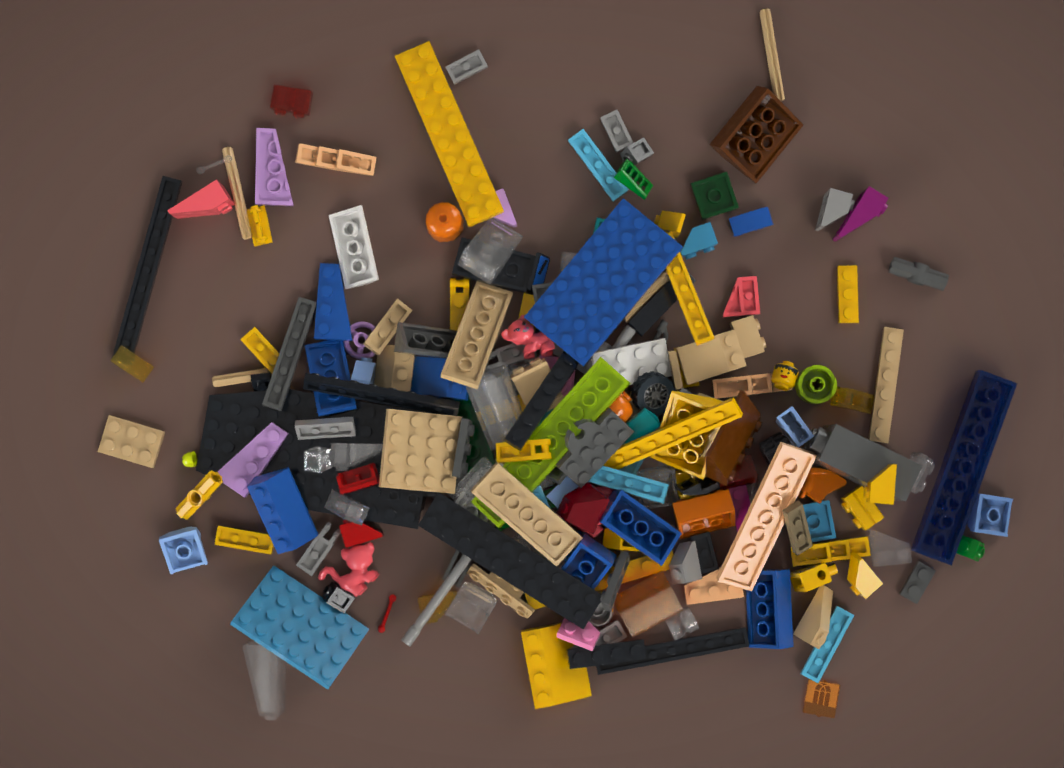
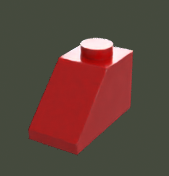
(357, 534)

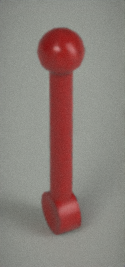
(392, 598)

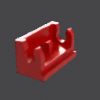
(358, 478)

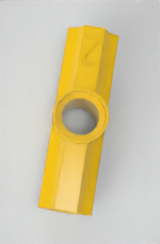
(205, 489)

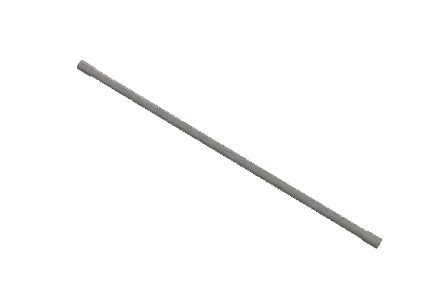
(415, 629)

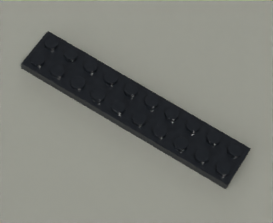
(510, 560)

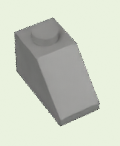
(685, 564)

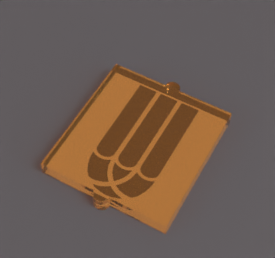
(821, 698)

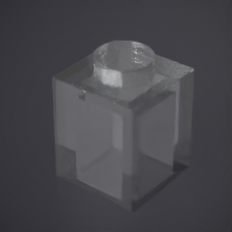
(317, 459)

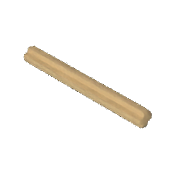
(771, 52)
(237, 194)

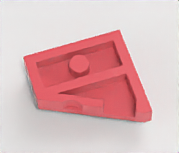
(743, 298)

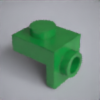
(971, 548)

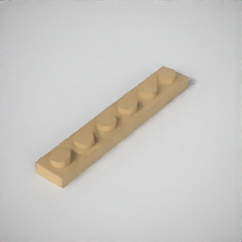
(885, 385)

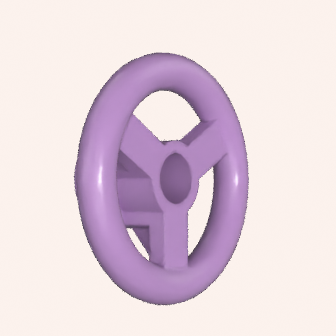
(356, 335)

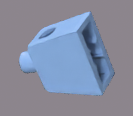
(794, 427)

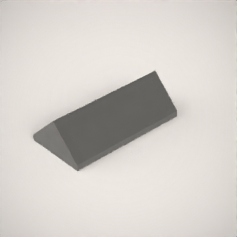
(423, 340)

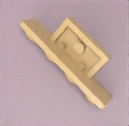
(504, 590)

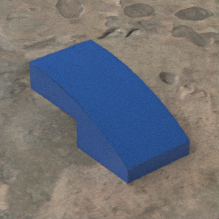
(751, 221)

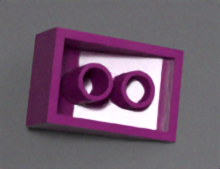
(867, 206)

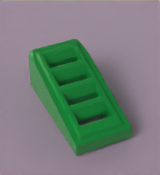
(624, 176)

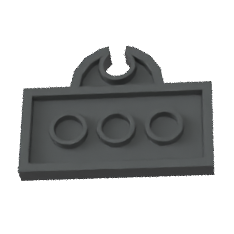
(592, 446)

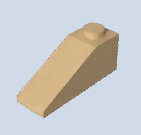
(816, 620)

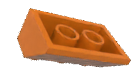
(704, 513)

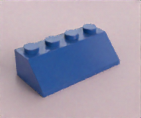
(282, 510)
(639, 526)
(770, 610)

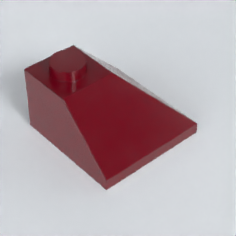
(583, 507)

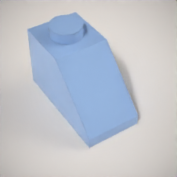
(364, 371)

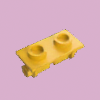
(259, 225)

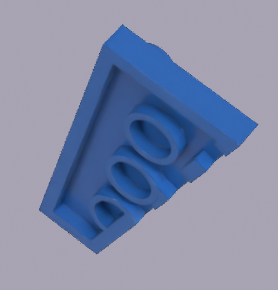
(331, 308)

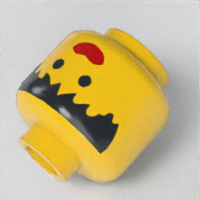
(784, 375)

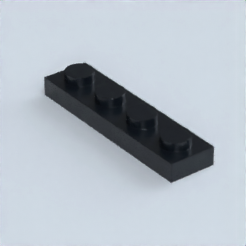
(606, 654)

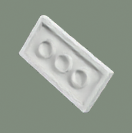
(637, 359)

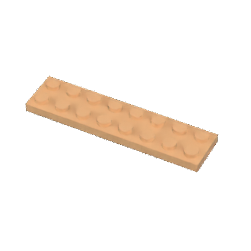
(765, 516)

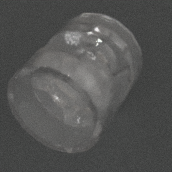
(682, 623)

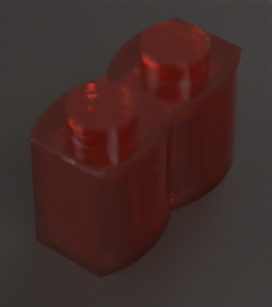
(291, 100)

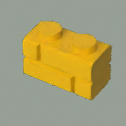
(864, 513)

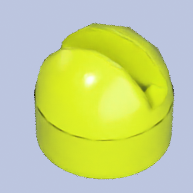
(190, 459)

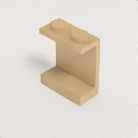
(530, 378)

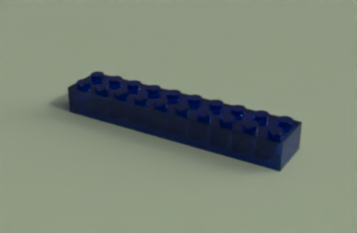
(963, 467)

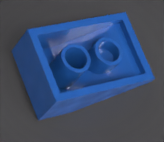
(427, 380)
(589, 561)

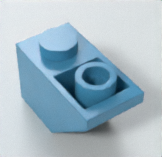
(699, 239)

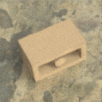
(749, 336)

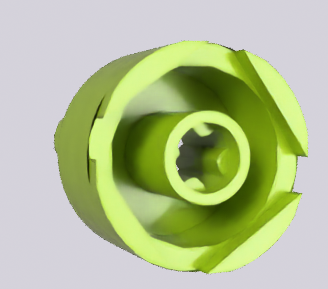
(824, 377)

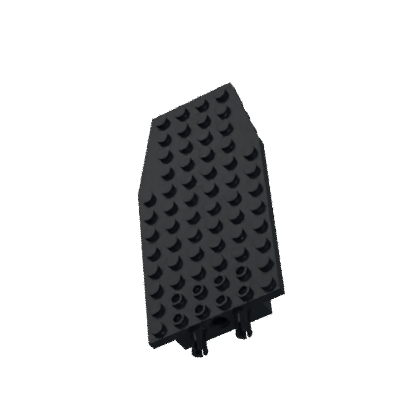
(238, 418)

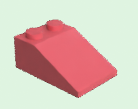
(207, 201)

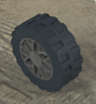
(652, 392)

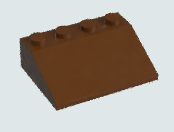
(756, 133)
(731, 442)

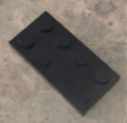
(513, 275)

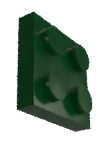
(714, 195)

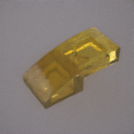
(132, 363)

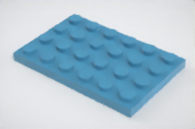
(299, 627)

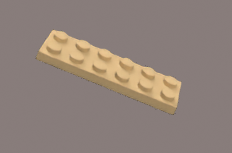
(476, 335)
(526, 514)

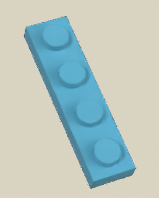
(597, 164)
(630, 484)
(820, 658)

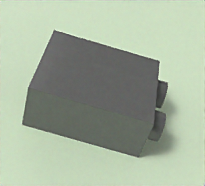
(860, 458)

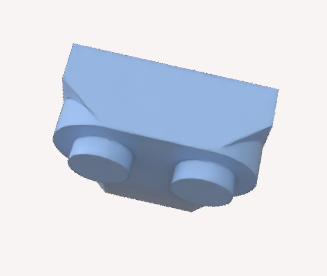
(183, 549)

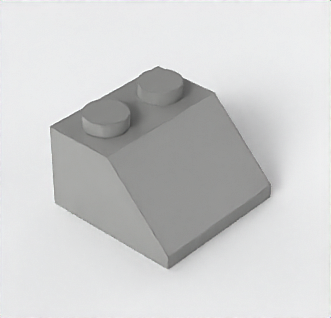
(834, 207)

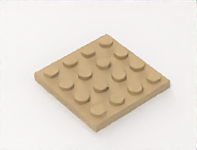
(419, 451)

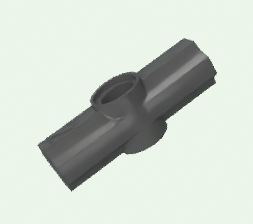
(918, 273)

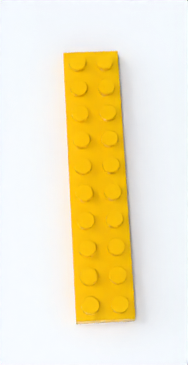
(449, 134)

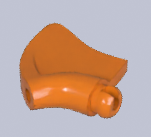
(821, 483)

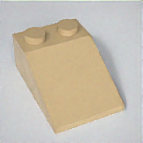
(711, 358)

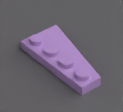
(270, 174)
(252, 459)

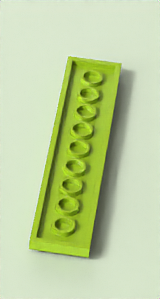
(585, 401)

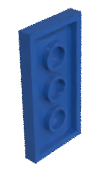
(329, 360)

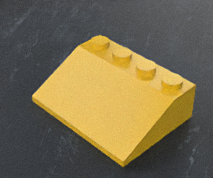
(690, 454)
(549, 668)

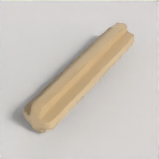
(236, 378)

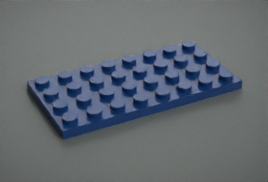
(603, 282)

